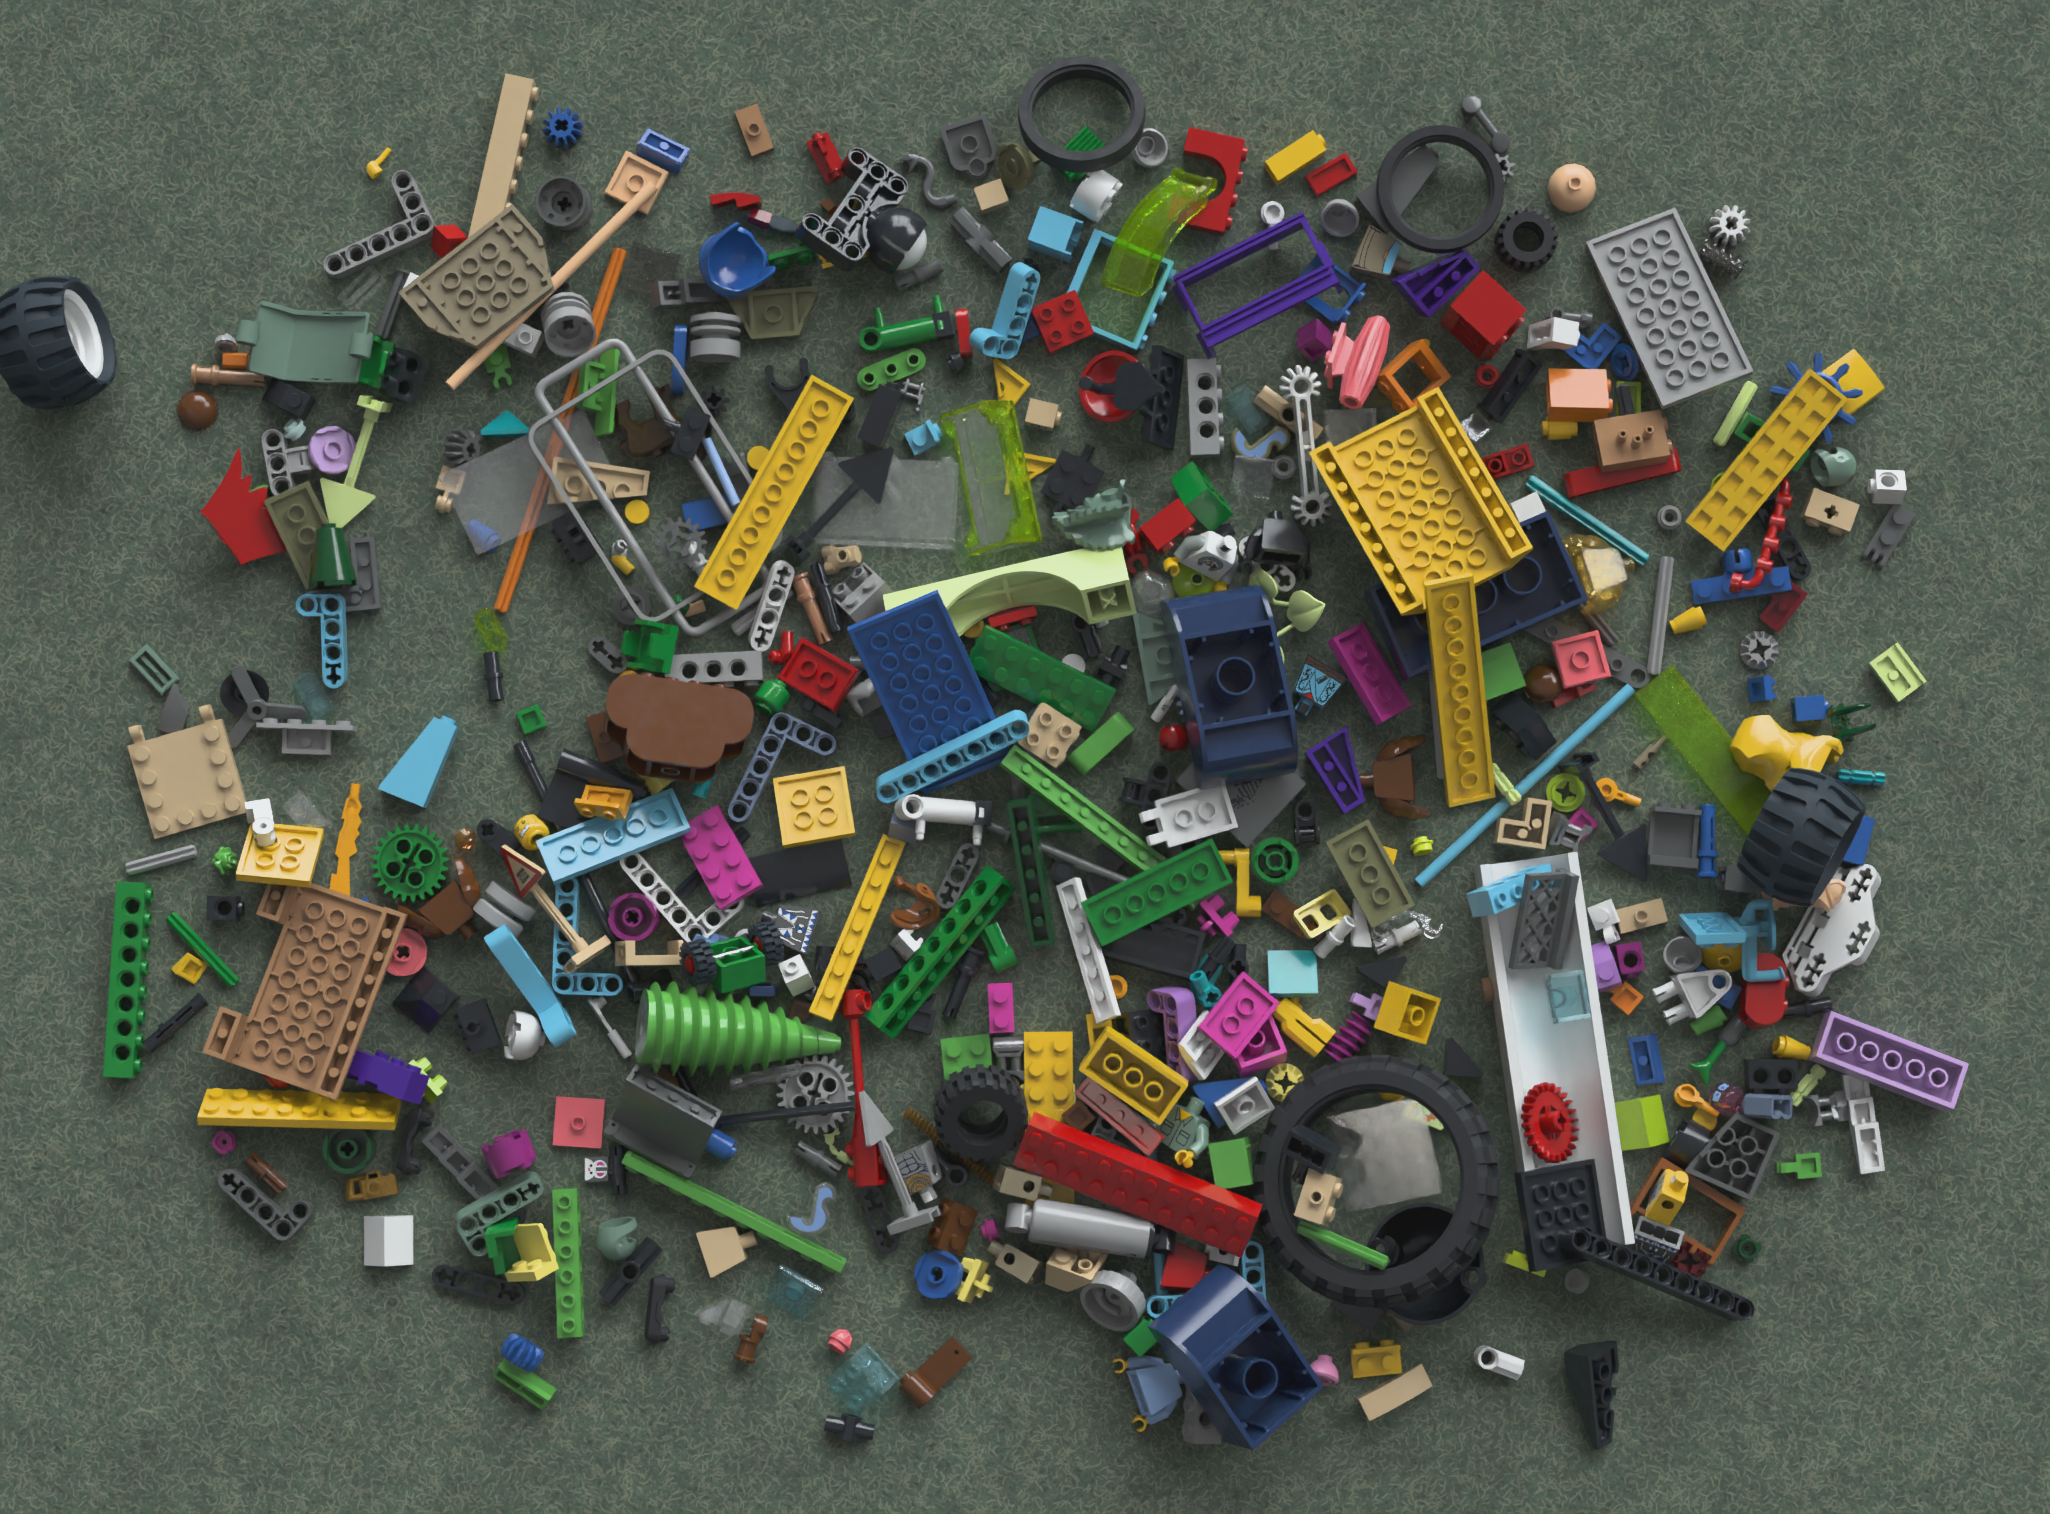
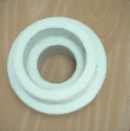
(294, 429)

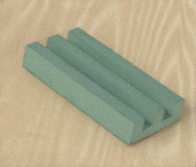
(168, 684)

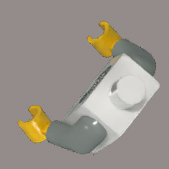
(1209, 555)

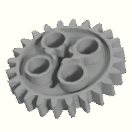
(795, 1088)

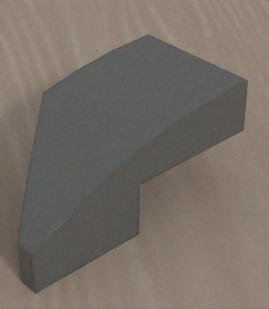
(175, 712)

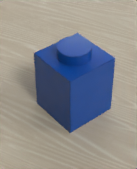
(1808, 708)

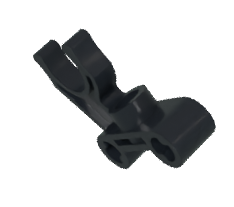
(789, 395)

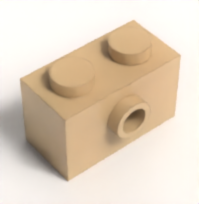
(1319, 1197)

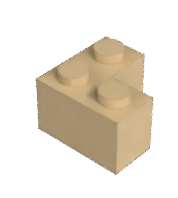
(1530, 831)

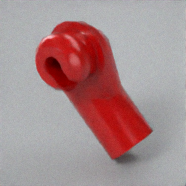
(786, 649)

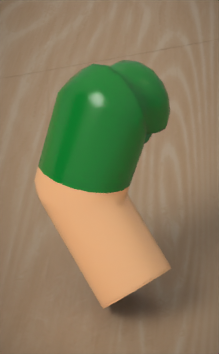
(690, 609)

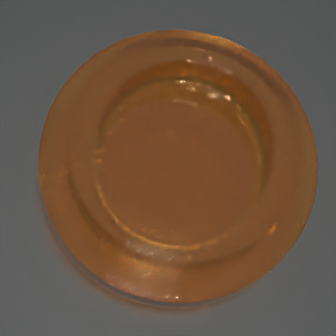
(465, 838)

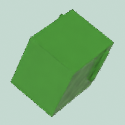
(1501, 671)
(1232, 1162)

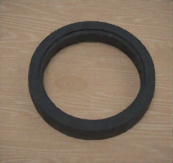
(1081, 68)
(1454, 136)

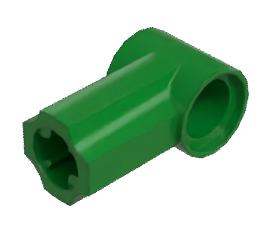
(999, 951)

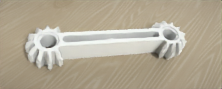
(1305, 444)

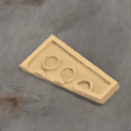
(615, 481)

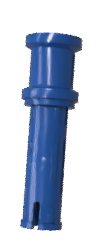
(1707, 853)

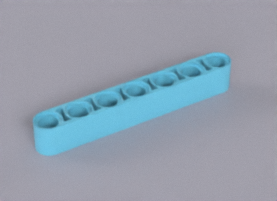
(957, 746)

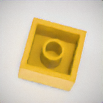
(1407, 1013)

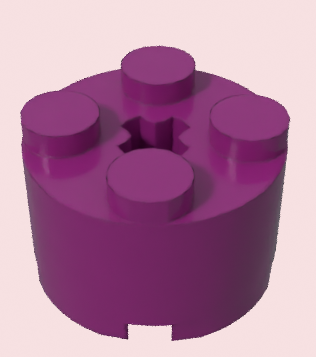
(620, 915)
(508, 1152)

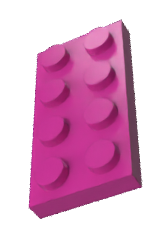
(1369, 673)
(720, 858)

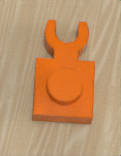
(1626, 998)

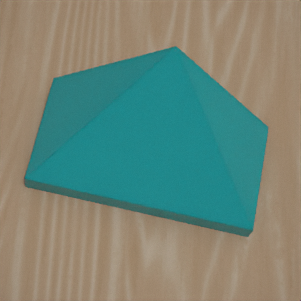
(505, 426)

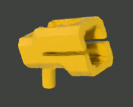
(1291, 1011)

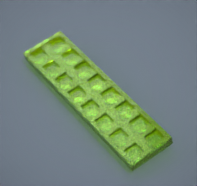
(1703, 745)

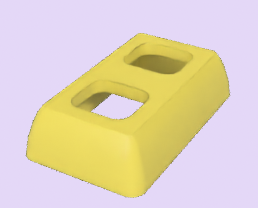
(1313, 909)

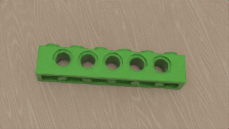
(570, 1263)

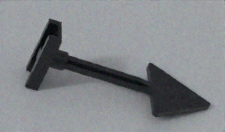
(868, 473)
(1628, 849)

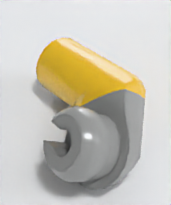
(619, 556)

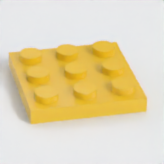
(814, 807)
(286, 861)

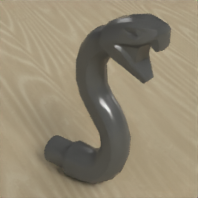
(936, 202)

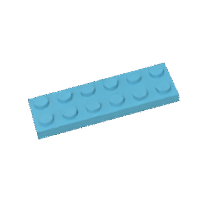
(607, 841)

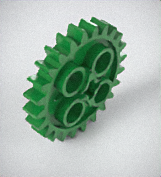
(430, 872)

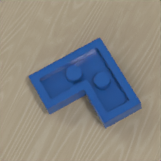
(1592, 352)

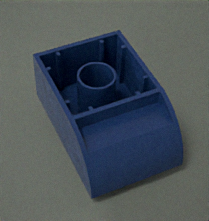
(1235, 1357)

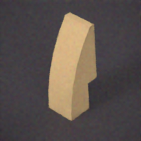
(1394, 1392)

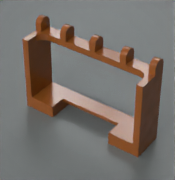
(1719, 1198)

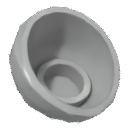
(1150, 149)
(1340, 218)
(1682, 955)

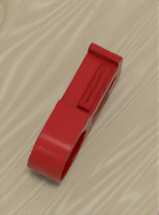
(963, 333)

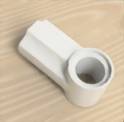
(1500, 1362)

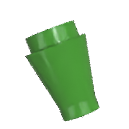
(1709, 1020)

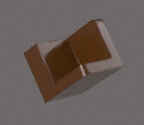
(1078, 1115)

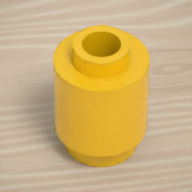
(1559, 430)

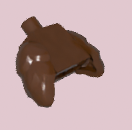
(1394, 778)
(449, 908)

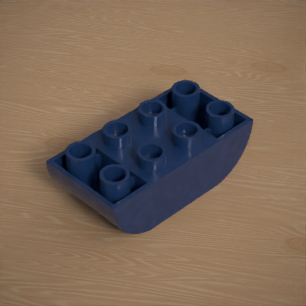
(1232, 686)

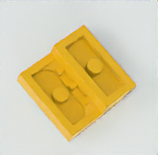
(1858, 377)

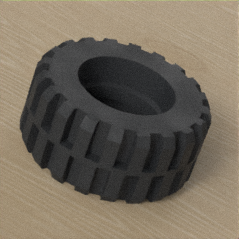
(985, 1139)

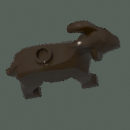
(648, 436)

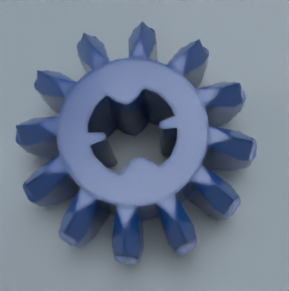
(559, 136)
(522, 1352)

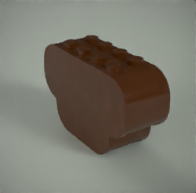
(676, 725)

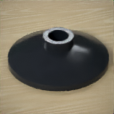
(232, 698)

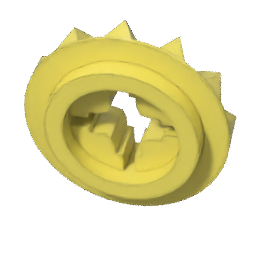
(1277, 1073)

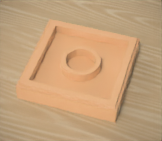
(632, 176)

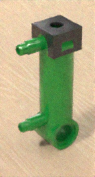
(906, 333)

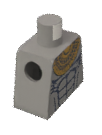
(920, 1170)

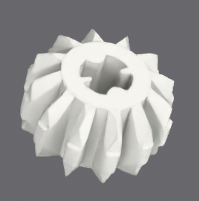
(1734, 233)

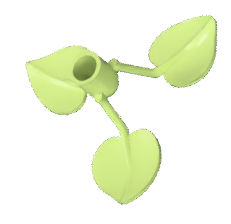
(1302, 609)

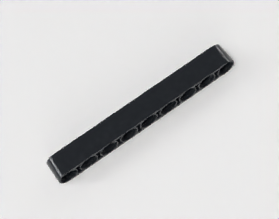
(1647, 1274)

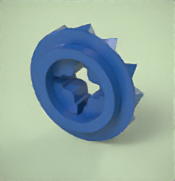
(1619, 364)

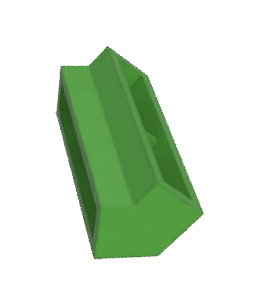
(525, 1383)

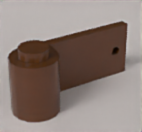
(934, 1372)

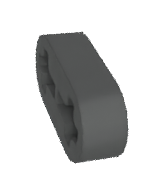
(603, 659)

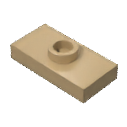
(1641, 915)

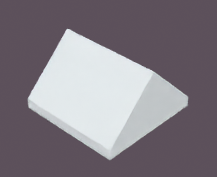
(1244, 1105)
(388, 1240)

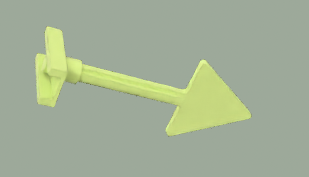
(344, 500)

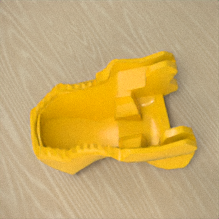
(1770, 751)

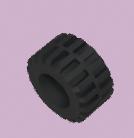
(1526, 260)

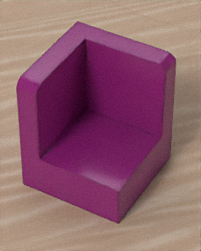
(1314, 340)

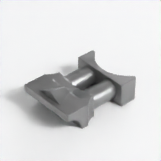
(1558, 825)
(1012, 1048)
(1835, 1107)

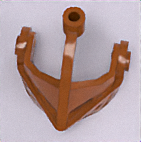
(910, 918)

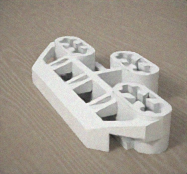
(1835, 935)

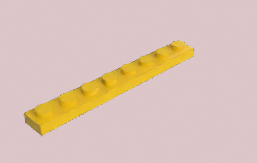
(857, 928)

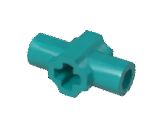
(1203, 991)

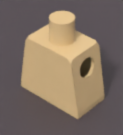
(724, 1247)

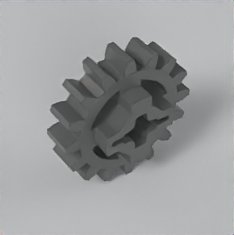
(675, 532)

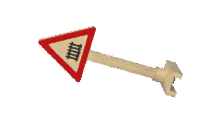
(525, 879)

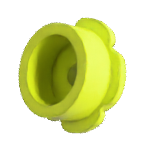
(1421, 846)

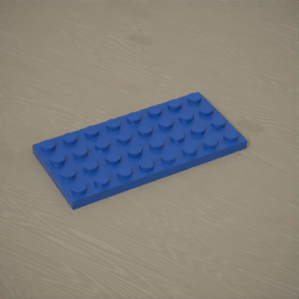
(925, 680)

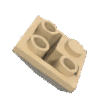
(1073, 1268)

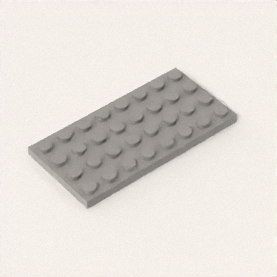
(1669, 308)

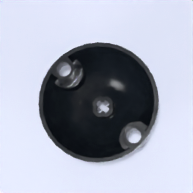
(1410, 1234)

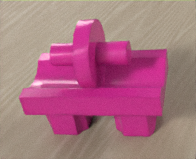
(1224, 925)

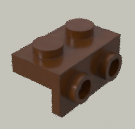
(952, 1227)

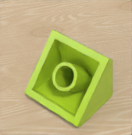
(1641, 1122)

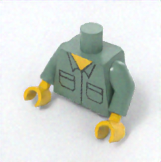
(1185, 1131)

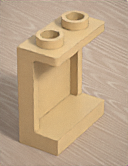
(626, 955)

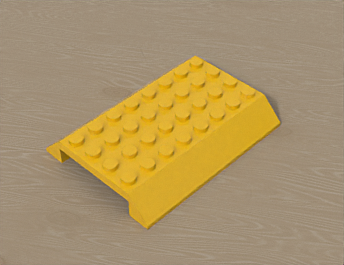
(1422, 502)

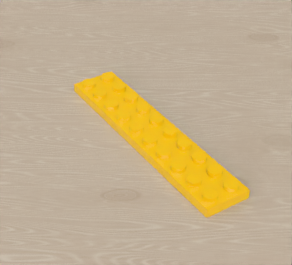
(773, 492)
(1459, 689)

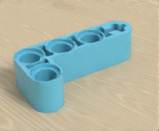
(1012, 315)
(328, 639)

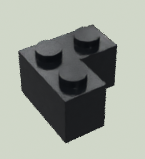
(1523, 726)

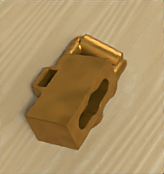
(371, 1187)

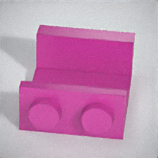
(1001, 1007)

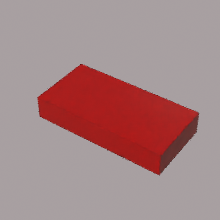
(1330, 174)

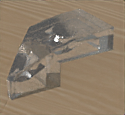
(304, 812)

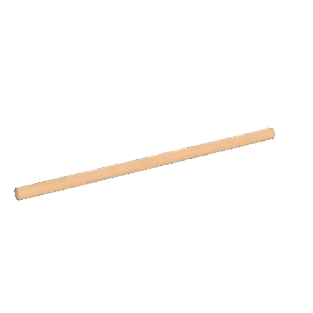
(558, 279)

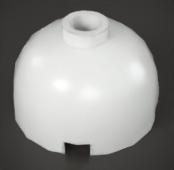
(523, 1036)

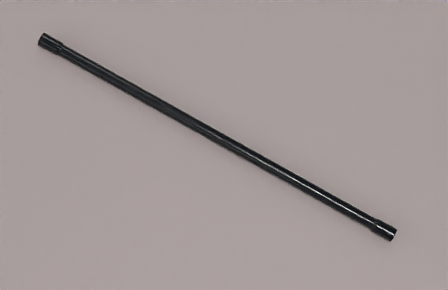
(528, 762)

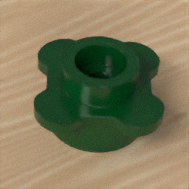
(1754, 1248)

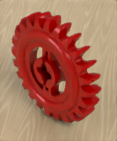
(1552, 1128)

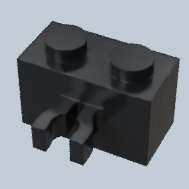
(570, 532)

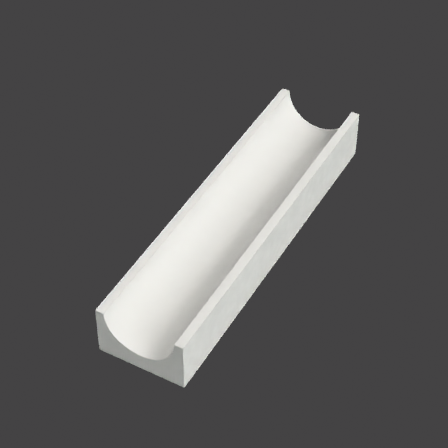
(1559, 1053)

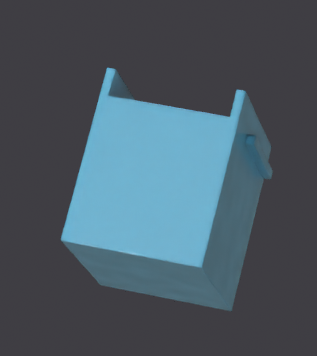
(1055, 234)

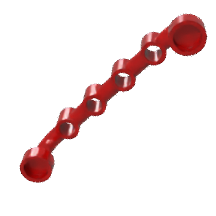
(1770, 542)

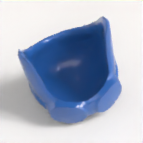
(734, 262)

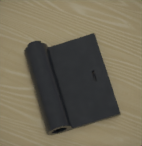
(570, 780)

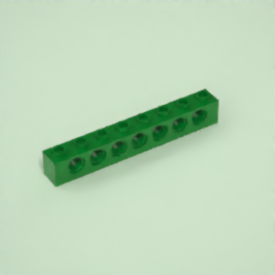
(940, 952)
(118, 991)

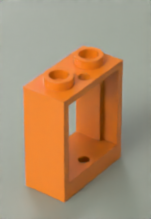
(1427, 363)

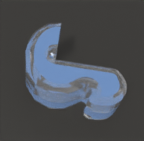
(820, 1212)

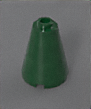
(331, 560)

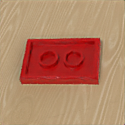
(818, 675)

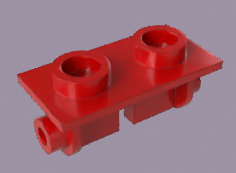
(826, 157)

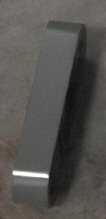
(959, 856)

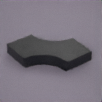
(1108, 860)

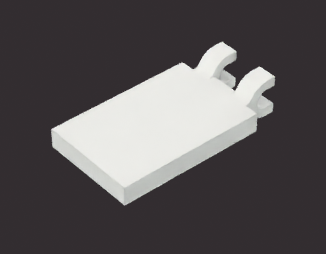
(1190, 816)

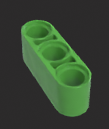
(1100, 743)

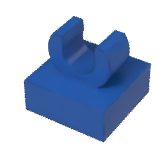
(1760, 689)

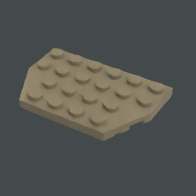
(483, 281)

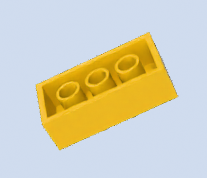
(1133, 1075)

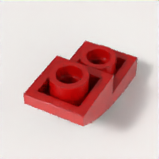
(1509, 461)

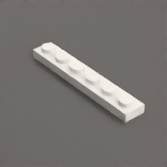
(1088, 952)

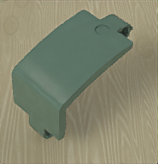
(306, 344)

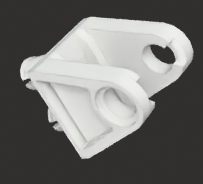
(1694, 991)

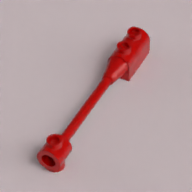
(867, 1161)

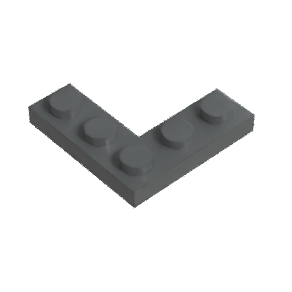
(367, 593)

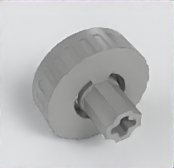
(1119, 1306)

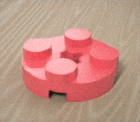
(417, 950)

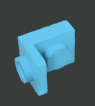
(923, 437)

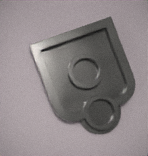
(970, 145)

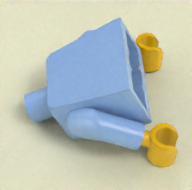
(1154, 1387)

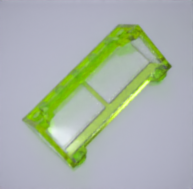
(993, 476)

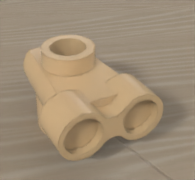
(840, 557)

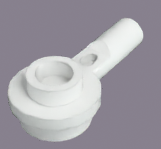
(1272, 214)

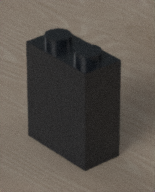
(882, 414)

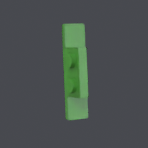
(604, 400)

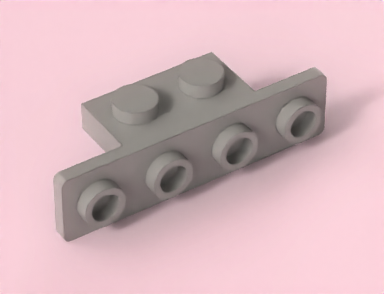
(306, 738)

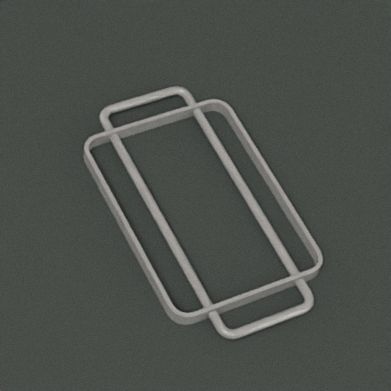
(551, 416)

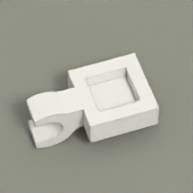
(1605, 916)

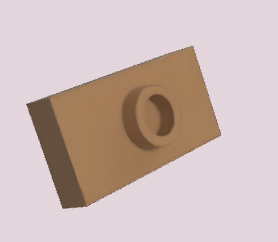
(754, 130)

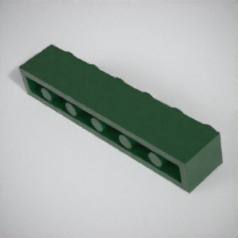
(1031, 872)

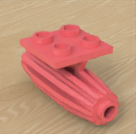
(1357, 360)

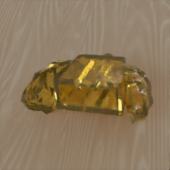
(1599, 571)

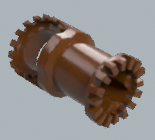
(749, 1342)

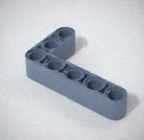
(771, 759)

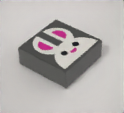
(596, 1169)

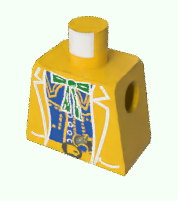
(1670, 1187)

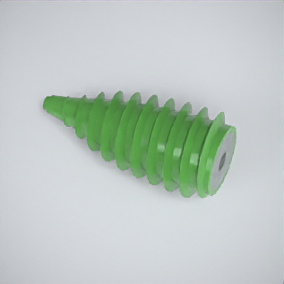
(717, 1032)

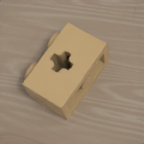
(1842, 509)

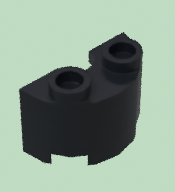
(1686, 1143)

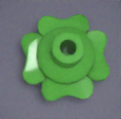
(225, 860)

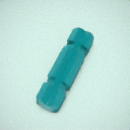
(1861, 777)

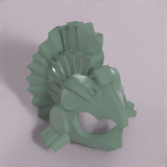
(1100, 520)

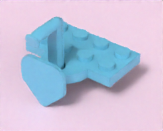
(1721, 928)

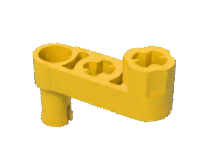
(1246, 904)

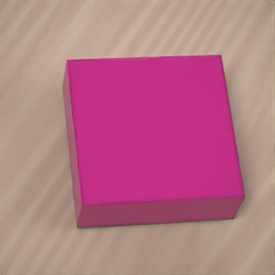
(1580, 818)

